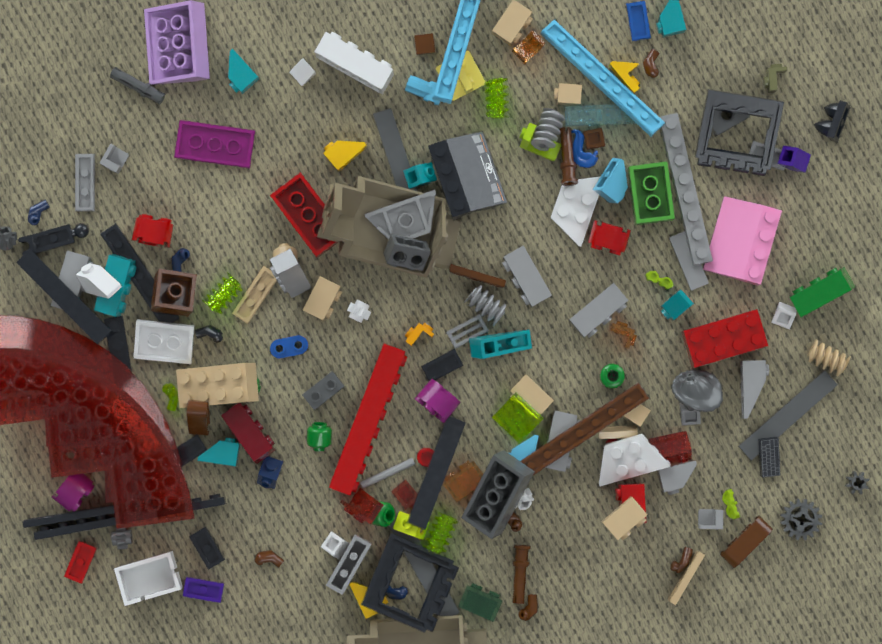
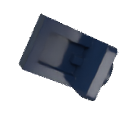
(269, 472)

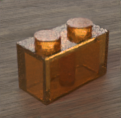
(464, 481)

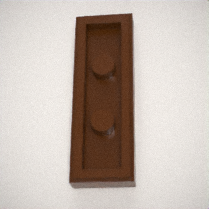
(484, 278)

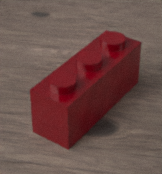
(249, 432)

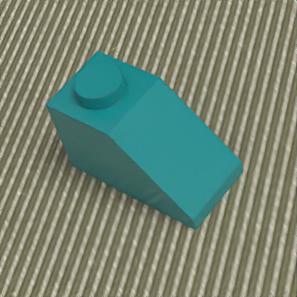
(671, 20)
(240, 74)
(676, 305)
(223, 453)

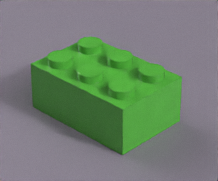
(651, 193)

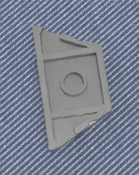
(405, 218)

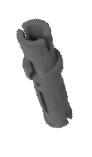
(143, 88)

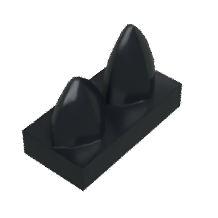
(834, 128)

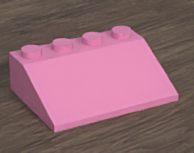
(742, 240)

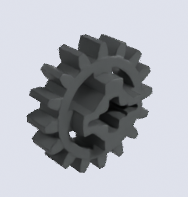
(803, 509)

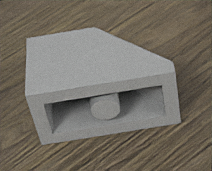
(675, 476)

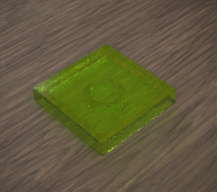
(517, 417)

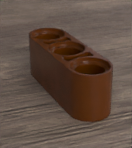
(198, 417)
(747, 541)

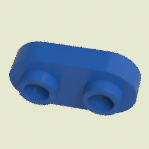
(289, 346)

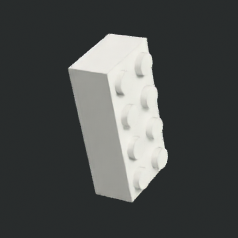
(354, 63)

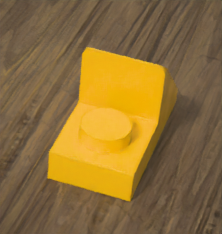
(622, 71)

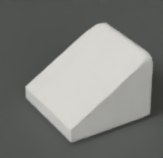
(302, 72)
(784, 315)
(335, 545)

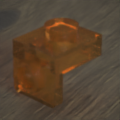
(529, 47)
(621, 328)

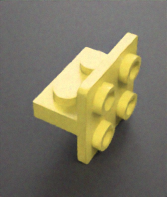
(469, 77)

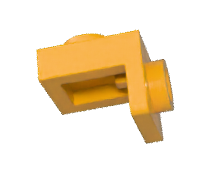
(413, 334)

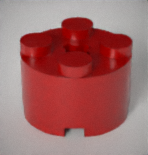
(152, 231)
(609, 237)

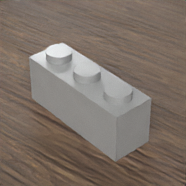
(71, 266)
(289, 274)
(526, 277)
(599, 311)
(561, 422)
(349, 564)

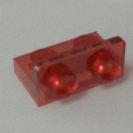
(673, 447)
(363, 506)

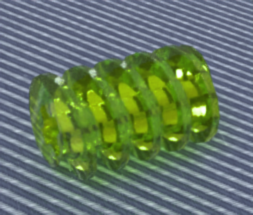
(496, 98)
(223, 294)
(441, 533)

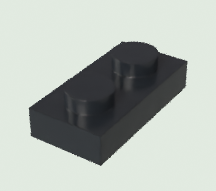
(207, 548)

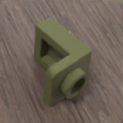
(770, 80)

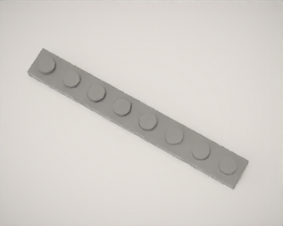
(685, 190)

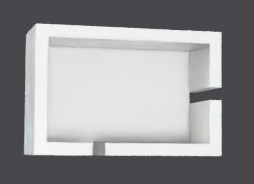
(149, 578)

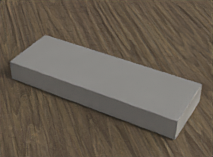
(84, 182)
(694, 274)

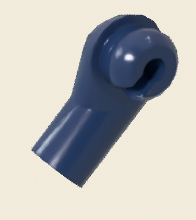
(35, 212)

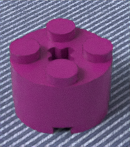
(437, 400)
(72, 490)

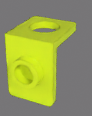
(402, 526)

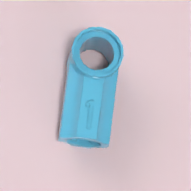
(421, 88)

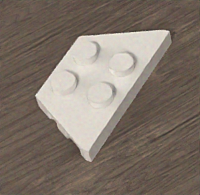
(575, 208)
(630, 459)

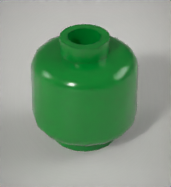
(618, 379)
(319, 436)
(385, 516)

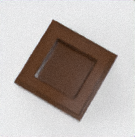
(424, 44)
(594, 138)

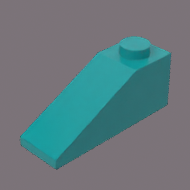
(500, 344)

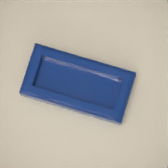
(638, 21)

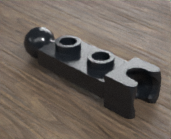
(54, 238)

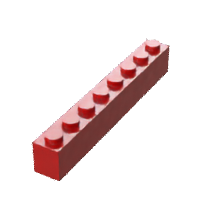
(367, 419)

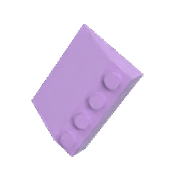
(177, 43)

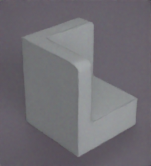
(114, 159)
(710, 519)

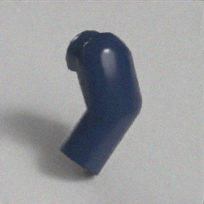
(178, 258)
(397, 593)

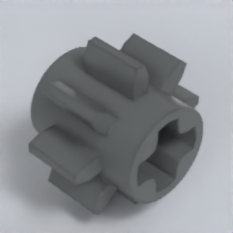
(7, 238)
(853, 479)
(121, 538)

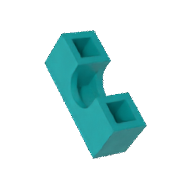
(122, 270)

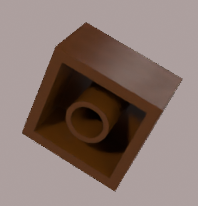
(173, 292)

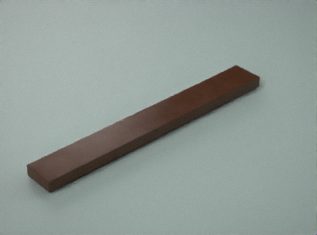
(585, 428)

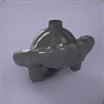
(698, 390)

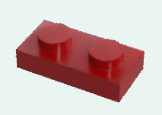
(80, 562)

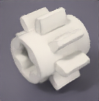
(359, 311)
(525, 501)

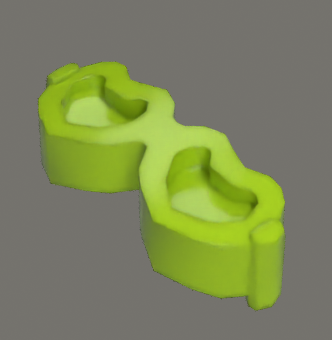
(663, 282)
(729, 500)

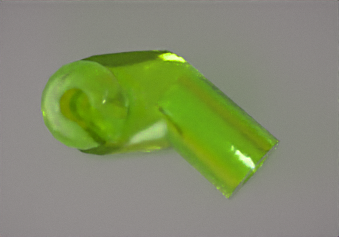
(172, 393)

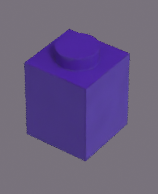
(794, 159)

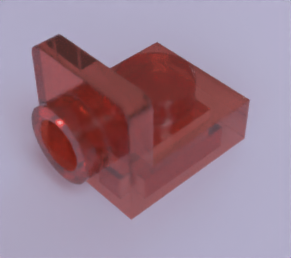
(405, 494)

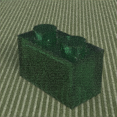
(480, 602)

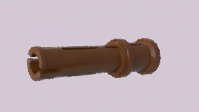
(568, 165)
(521, 563)

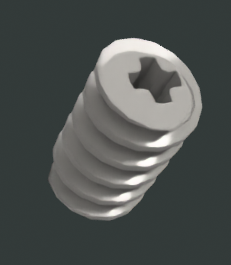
(547, 129)
(486, 304)

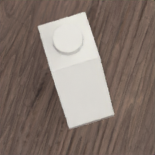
(97, 281)

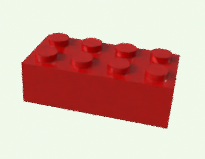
(304, 212)
(724, 338)

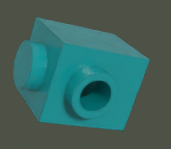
(420, 175)

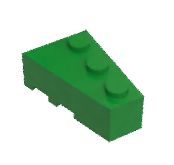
(822, 291)

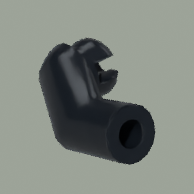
(210, 331)

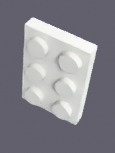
(164, 341)

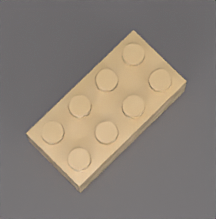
(218, 384)

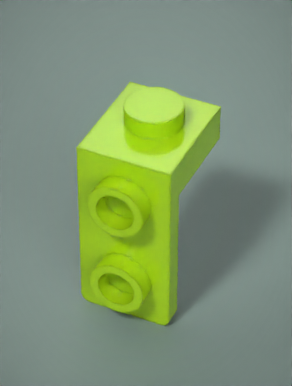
(527, 136)

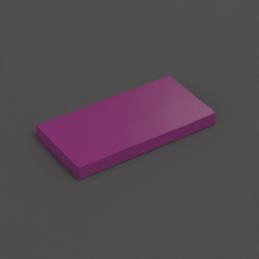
(214, 144)

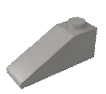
(752, 380)

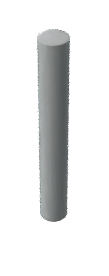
(387, 473)

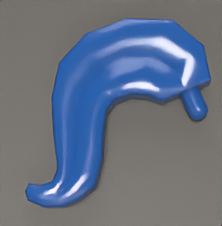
(581, 158)

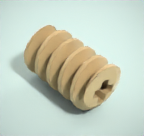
(829, 359)

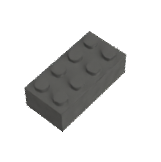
(497, 494)

